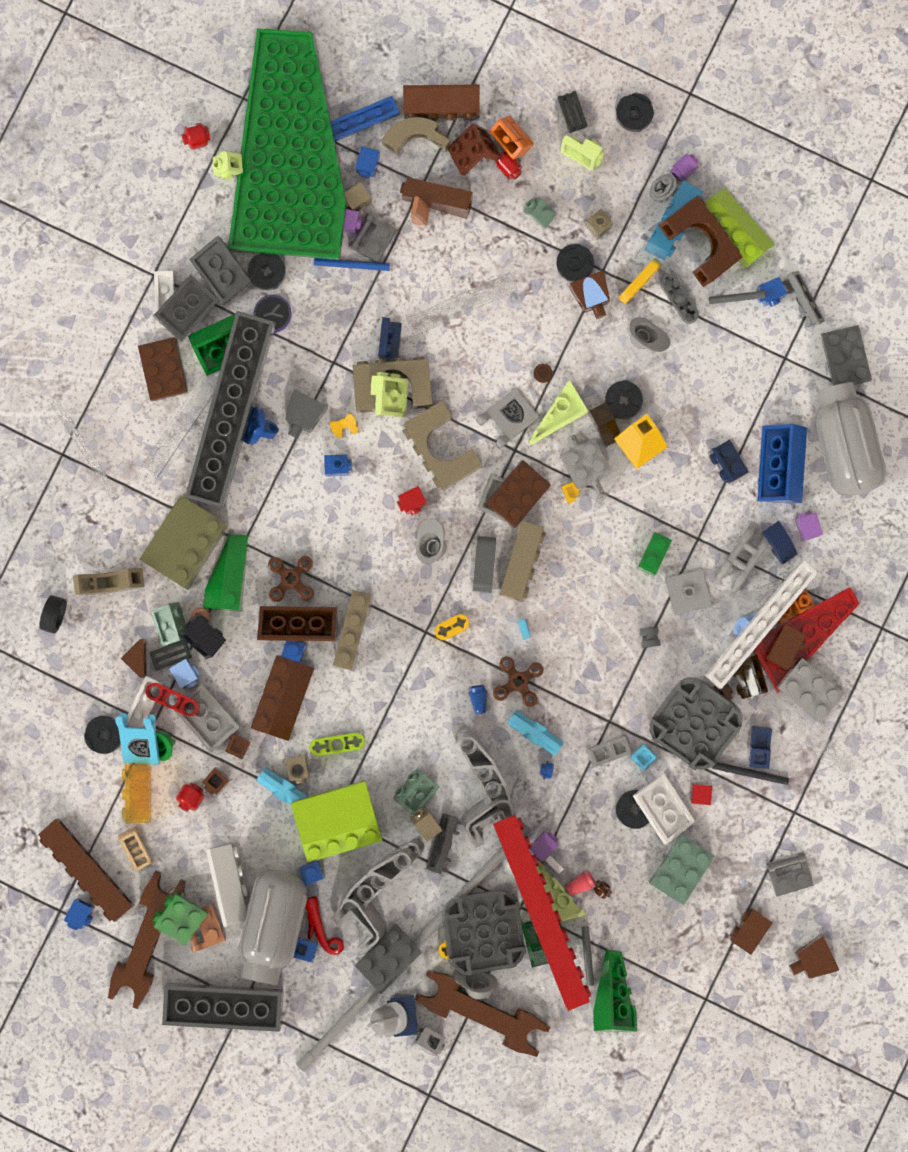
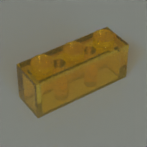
(137, 793)

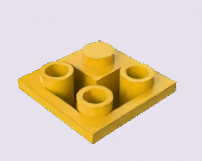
(641, 441)

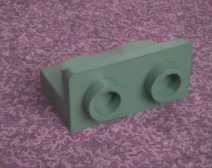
(168, 623)
(415, 791)

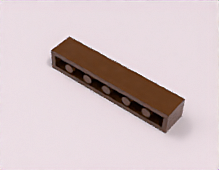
(86, 870)

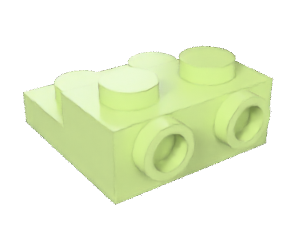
(587, 154)
(390, 394)

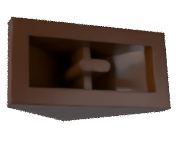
(136, 658)

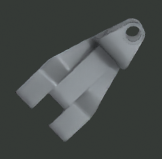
(495, 801)
(359, 902)

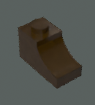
(604, 423)

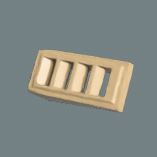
(133, 831)

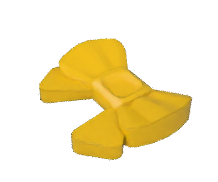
(349, 421)

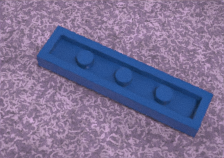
(364, 118)

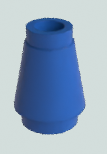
(478, 698)

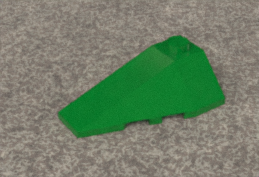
(226, 582)
(613, 1004)

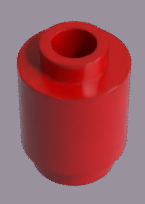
(508, 166)

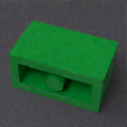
(654, 554)

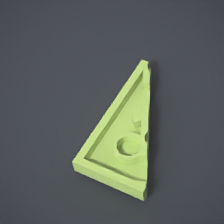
(564, 410)
(562, 901)

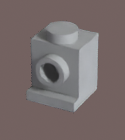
(436, 1039)

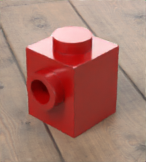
(411, 501)

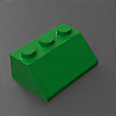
(211, 344)

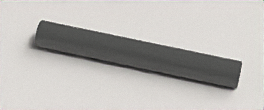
(737, 297)
(587, 955)

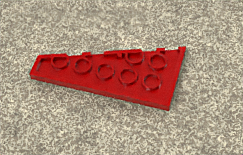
(816, 624)

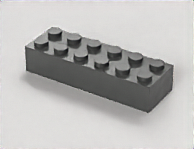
(223, 1007)

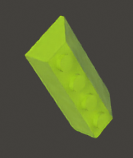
(740, 227)

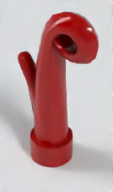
(316, 926)

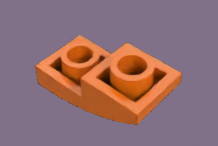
(799, 606)

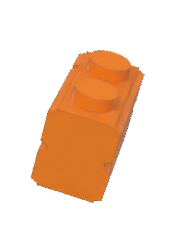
(511, 137)

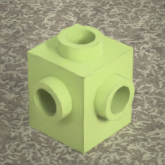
(227, 165)

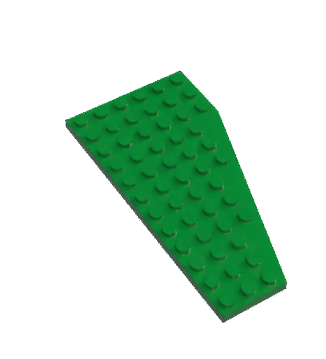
(291, 176)

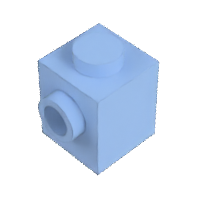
(185, 674)

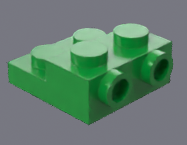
(179, 918)

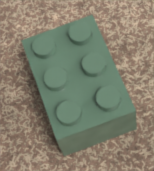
(681, 869)

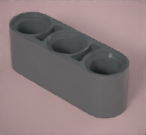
(484, 564)

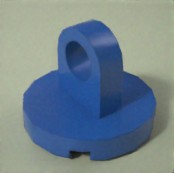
(259, 427)

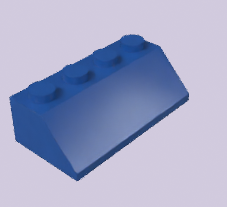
(782, 463)

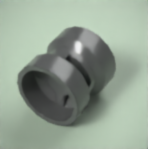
(650, 637)

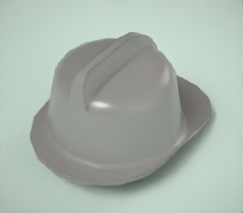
(647, 335)
(430, 541)
(476, 985)
(388, 1019)

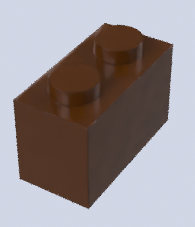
(786, 647)
(750, 930)

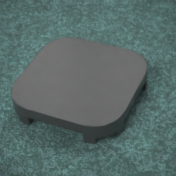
(696, 723)
(483, 932)

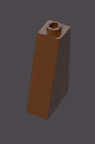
(438, 197)

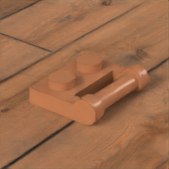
(210, 929)

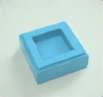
(524, 629)
(643, 757)

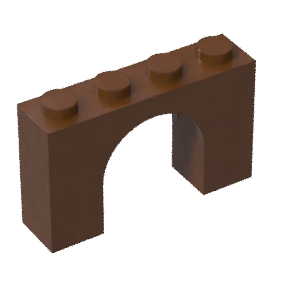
(723, 251)

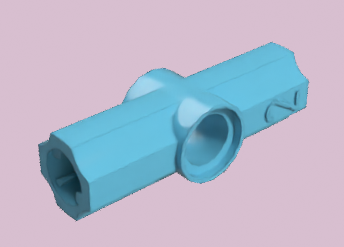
(535, 732)
(280, 786)

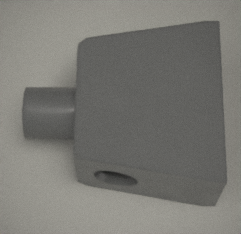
(303, 413)

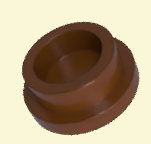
(543, 373)

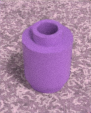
(684, 167)

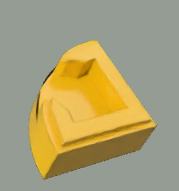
(570, 492)

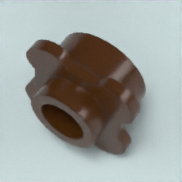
(602, 889)

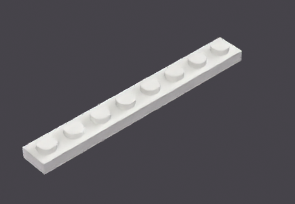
(761, 624)

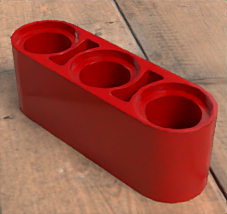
(164, 695)

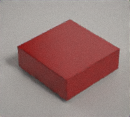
(701, 794)

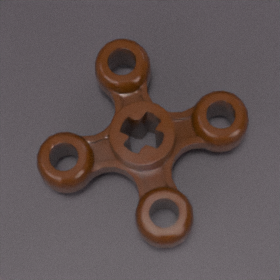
(285, 573)
(523, 688)

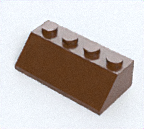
(442, 101)
(297, 623)
(282, 698)

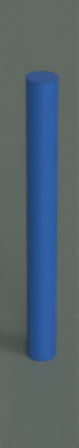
(352, 264)

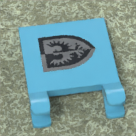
(138, 743)

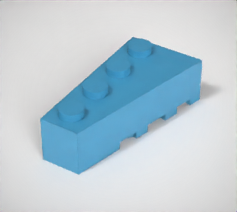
(658, 243)

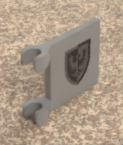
(511, 415)

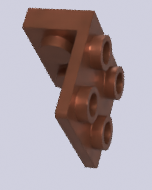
(472, 147)

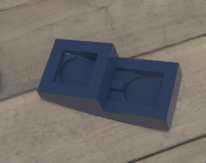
(780, 541)
(760, 747)

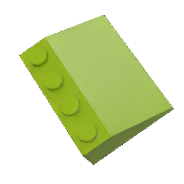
(336, 821)

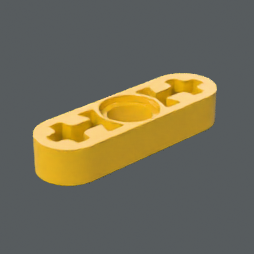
(640, 281)

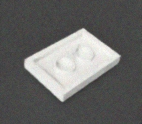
(663, 808)

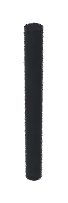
(751, 773)

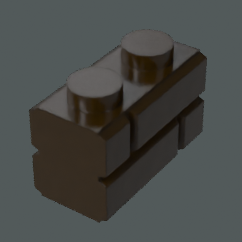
(750, 678)

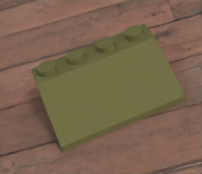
(184, 542)

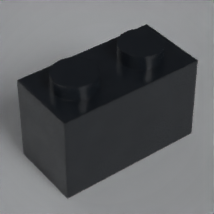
(202, 636)

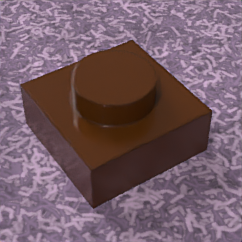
(237, 746)

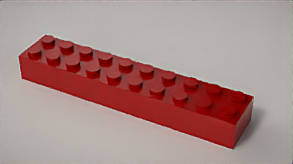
(543, 917)

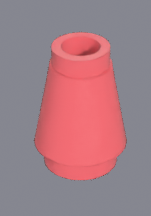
(581, 883)

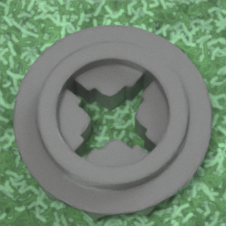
(657, 187)

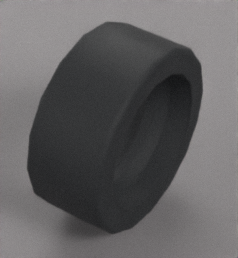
(52, 614)

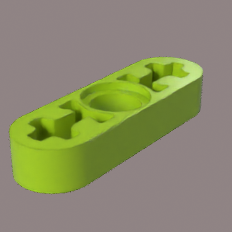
(332, 751)

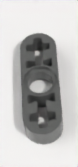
(691, 307)

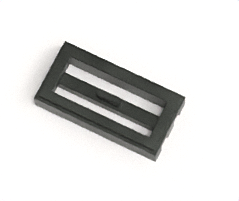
(567, 96)
(186, 649)

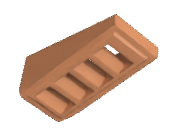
(420, 212)

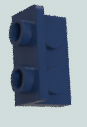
(389, 339)
(728, 462)

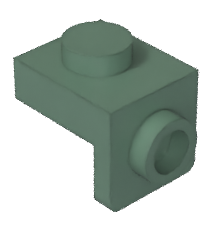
(540, 211)

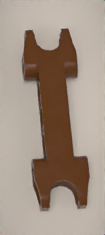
(134, 972)
(513, 1027)

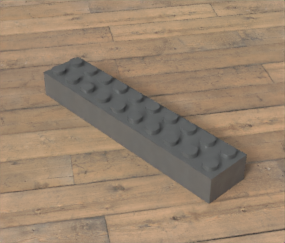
(230, 409)

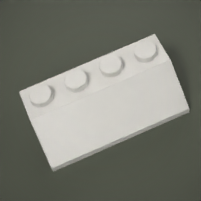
(228, 883)

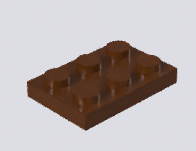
(162, 369)
(518, 494)

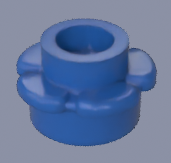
(547, 770)

